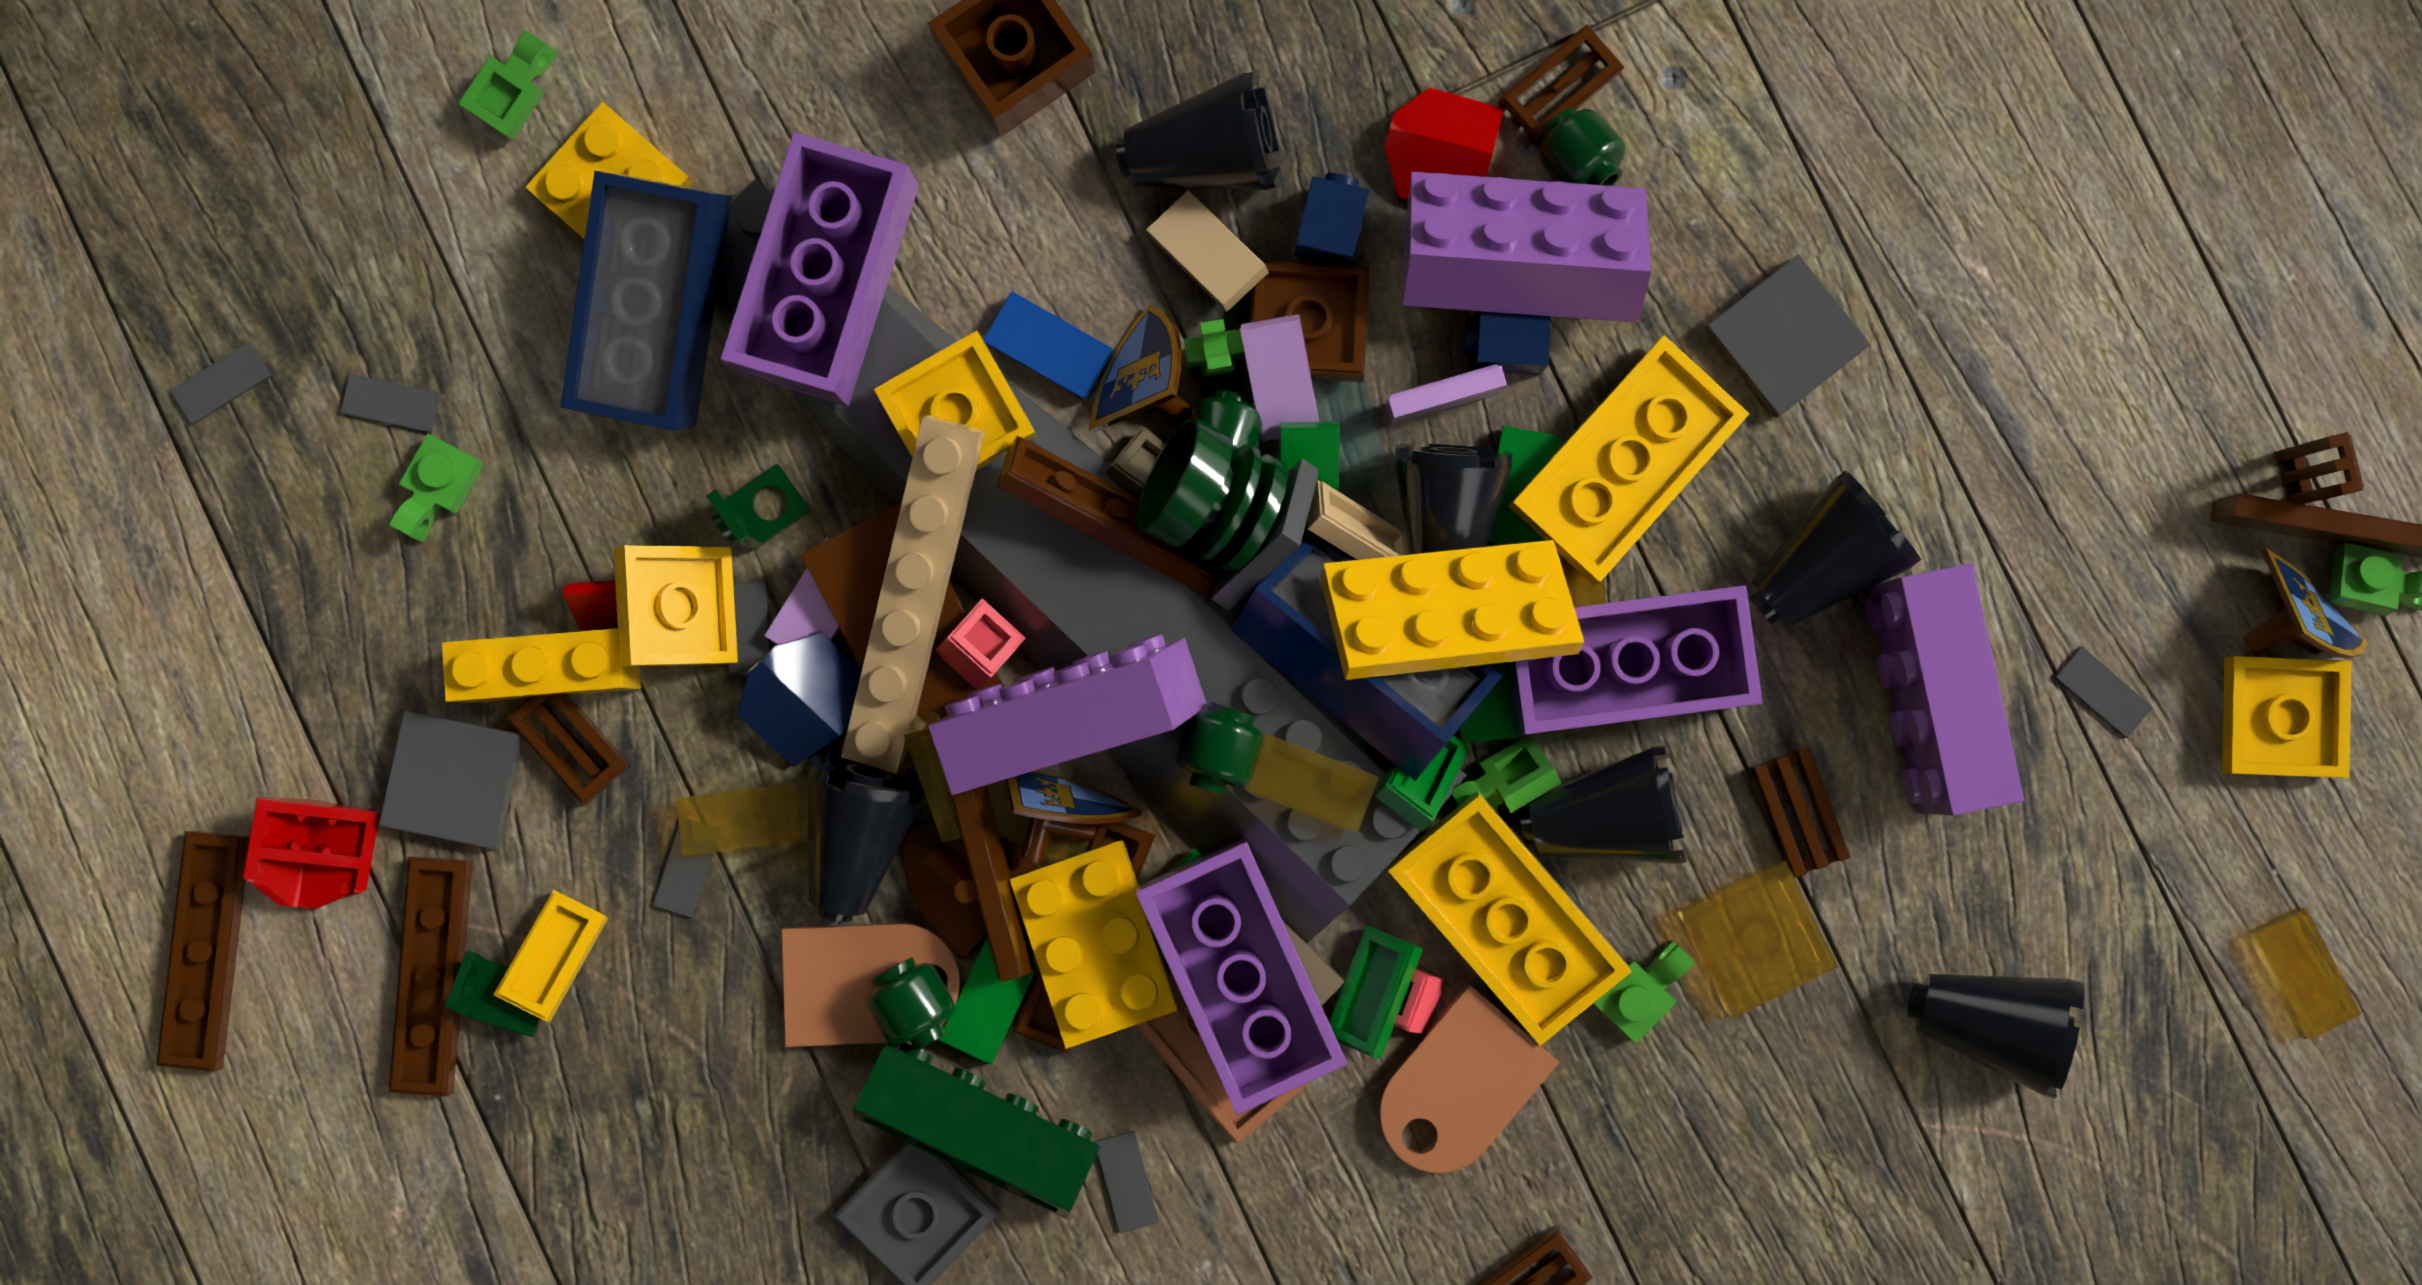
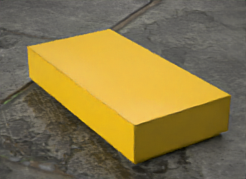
(551, 956)

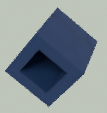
(1331, 219)
(1508, 340)

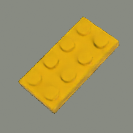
(1629, 460)
(1450, 609)
(1508, 918)

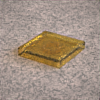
(1757, 939)

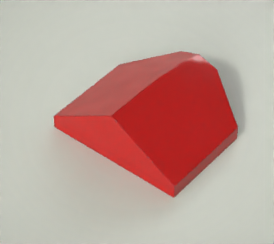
(1441, 136)
(309, 850)

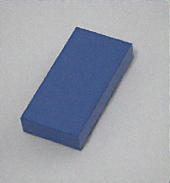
(1048, 346)

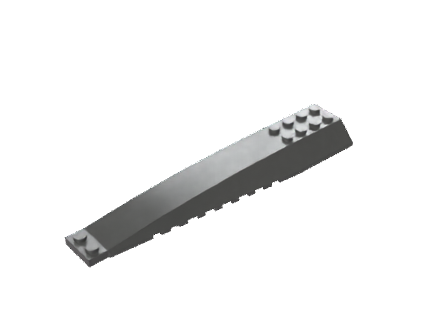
(1088, 598)

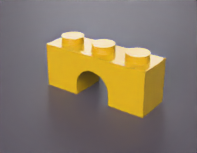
(535, 666)

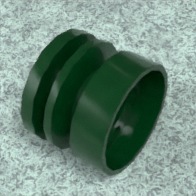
(1211, 496)

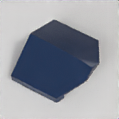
(800, 696)

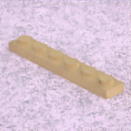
(913, 592)

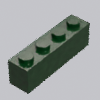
(976, 1129)

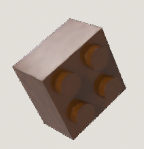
(1012, 55)

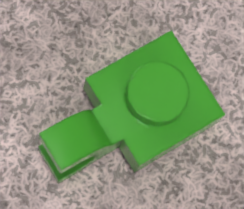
(504, 92)
(1214, 350)
(439, 479)
(2372, 581)
(1512, 777)
(1641, 996)

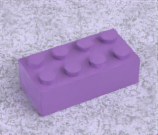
(1526, 247)
(820, 269)
(1643, 663)
(1944, 692)
(1067, 712)
(1240, 976)

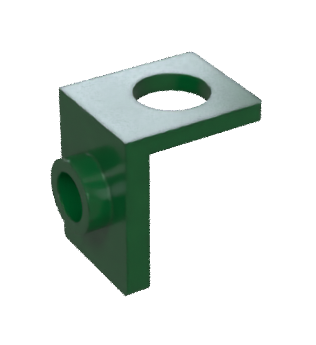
(737, 513)
(474, 997)

